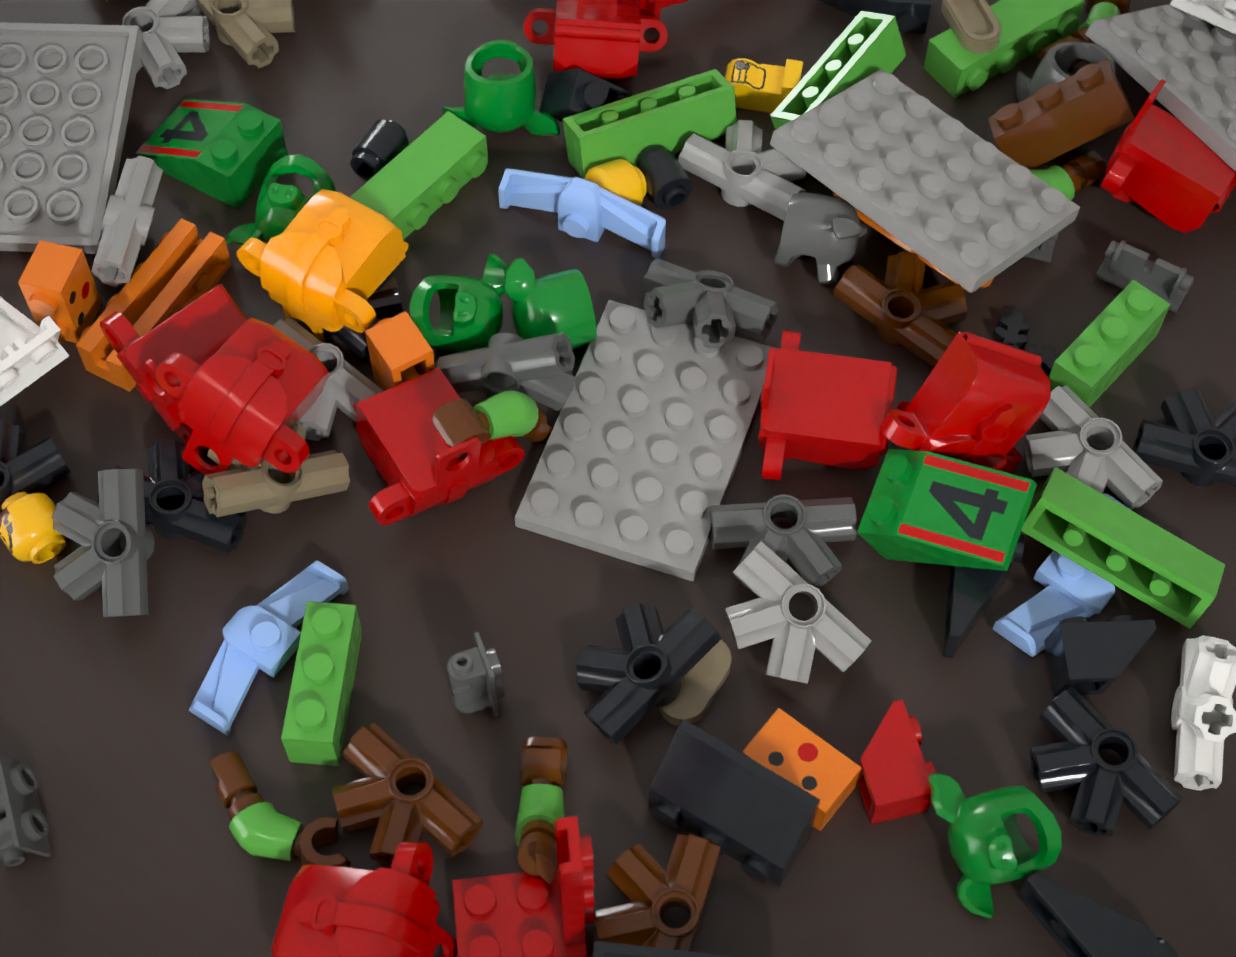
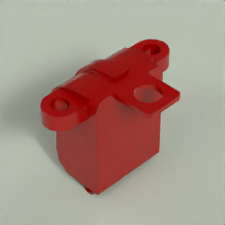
(596, 35)
(1168, 169)
(194, 332)
(246, 398)
(974, 404)
(823, 408)
(414, 457)
(364, 911)

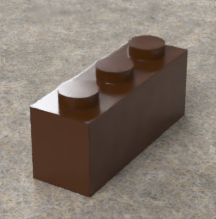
(1062, 116)

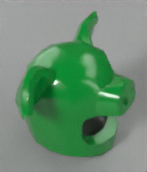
(502, 100)
(278, 202)
(550, 304)
(468, 308)
(988, 839)

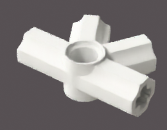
(1203, 711)

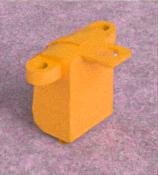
(327, 262)

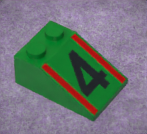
(217, 148)
(945, 511)

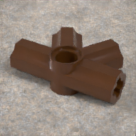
(901, 294)
(398, 815)
(655, 891)

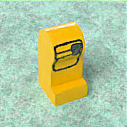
(762, 85)

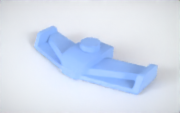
(583, 208)
(1068, 594)
(262, 640)

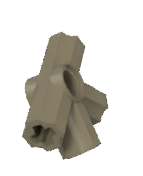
(249, 25)
(269, 488)

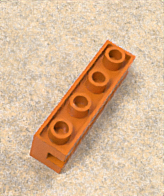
(160, 287)

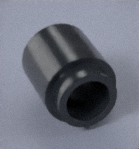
(378, 147)
(664, 177)

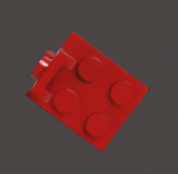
(526, 914)

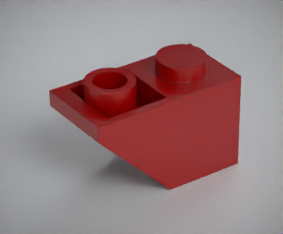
(893, 769)

